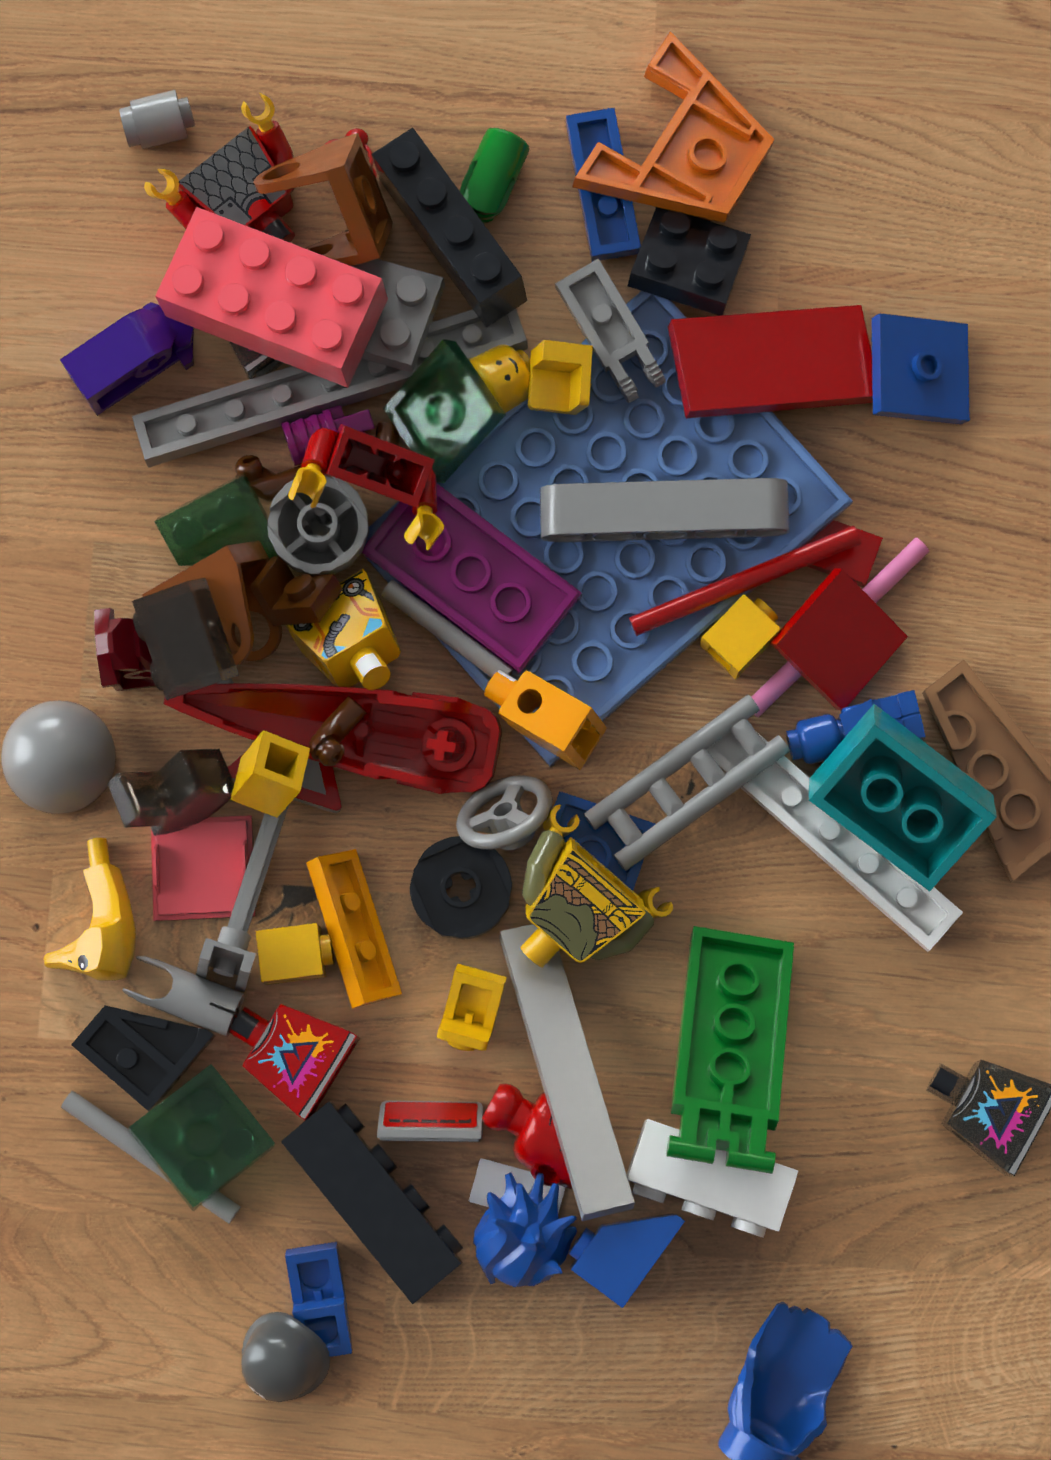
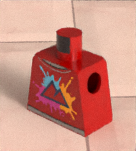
(294, 1055)

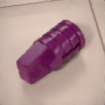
(299, 432)

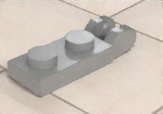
(608, 325)

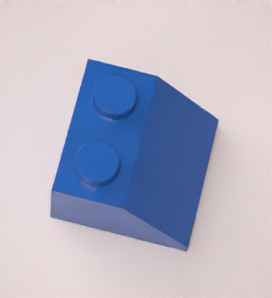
(622, 1253)

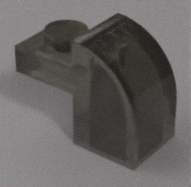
(176, 796)

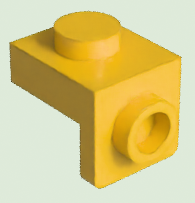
(471, 1008)

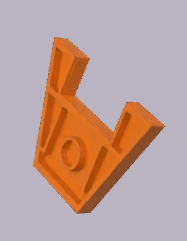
(701, 155)

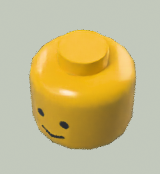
(505, 374)

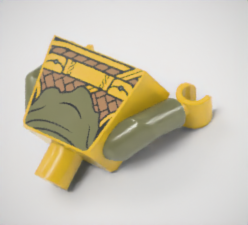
(580, 901)

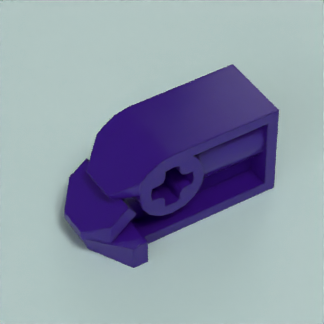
(128, 355)

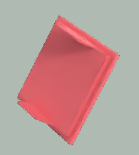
(200, 868)

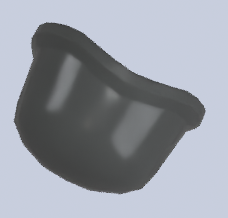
(283, 1358)

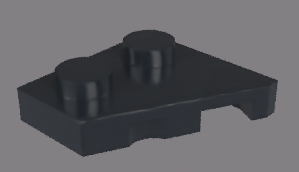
(141, 1051)

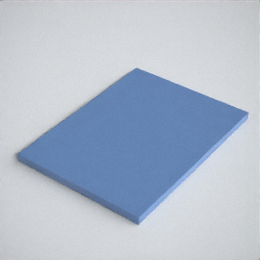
(618, 441)

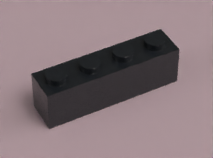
(449, 227)
(372, 1201)

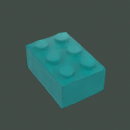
(902, 797)

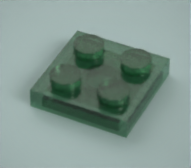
(444, 409)
(201, 1137)

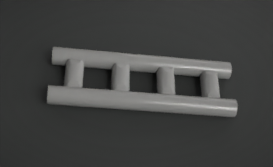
(679, 813)

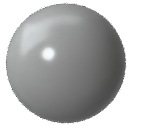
(58, 757)

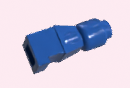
(820, 735)

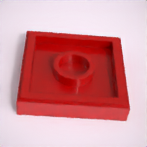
(838, 639)

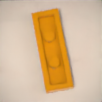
(354, 928)

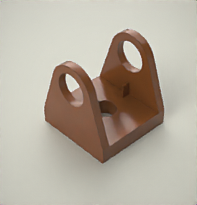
(356, 192)
(230, 580)

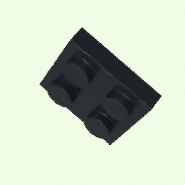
(689, 260)

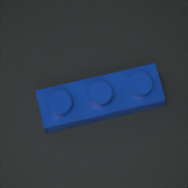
(607, 219)

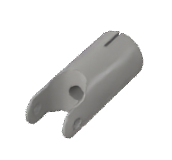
(195, 999)

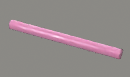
(875, 589)

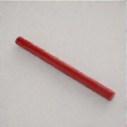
(745, 580)

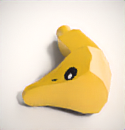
(109, 942)

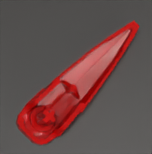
(413, 738)

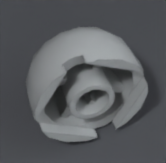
(319, 537)

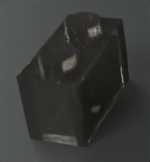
(184, 638)

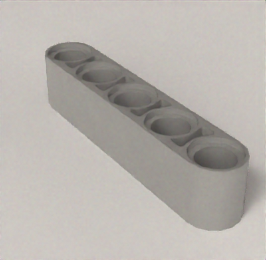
(664, 510)

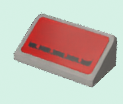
(430, 1121)

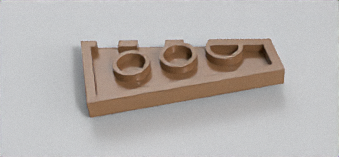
(999, 758)

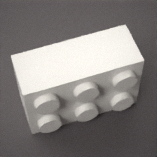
(751, 1197)

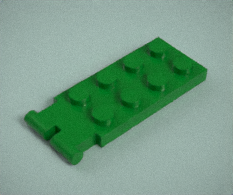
(731, 1048)

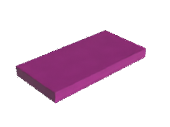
(476, 579)

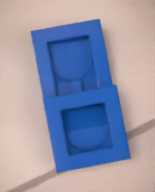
(320, 1294)

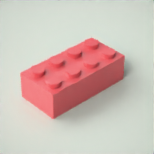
(272, 297)

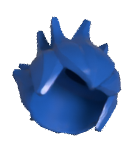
(522, 1235)

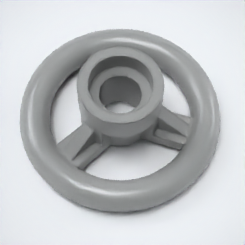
(505, 820)

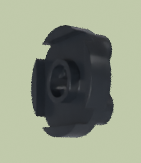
(449, 915)

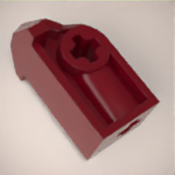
(121, 653)

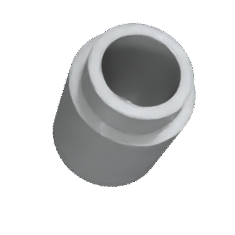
(156, 119)

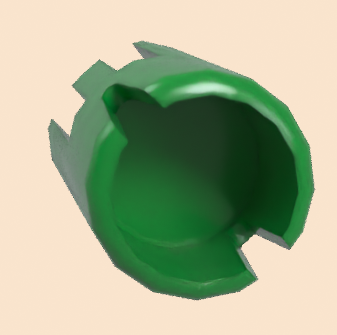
(494, 172)

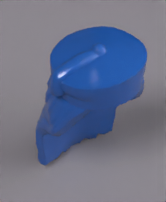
(784, 1386)

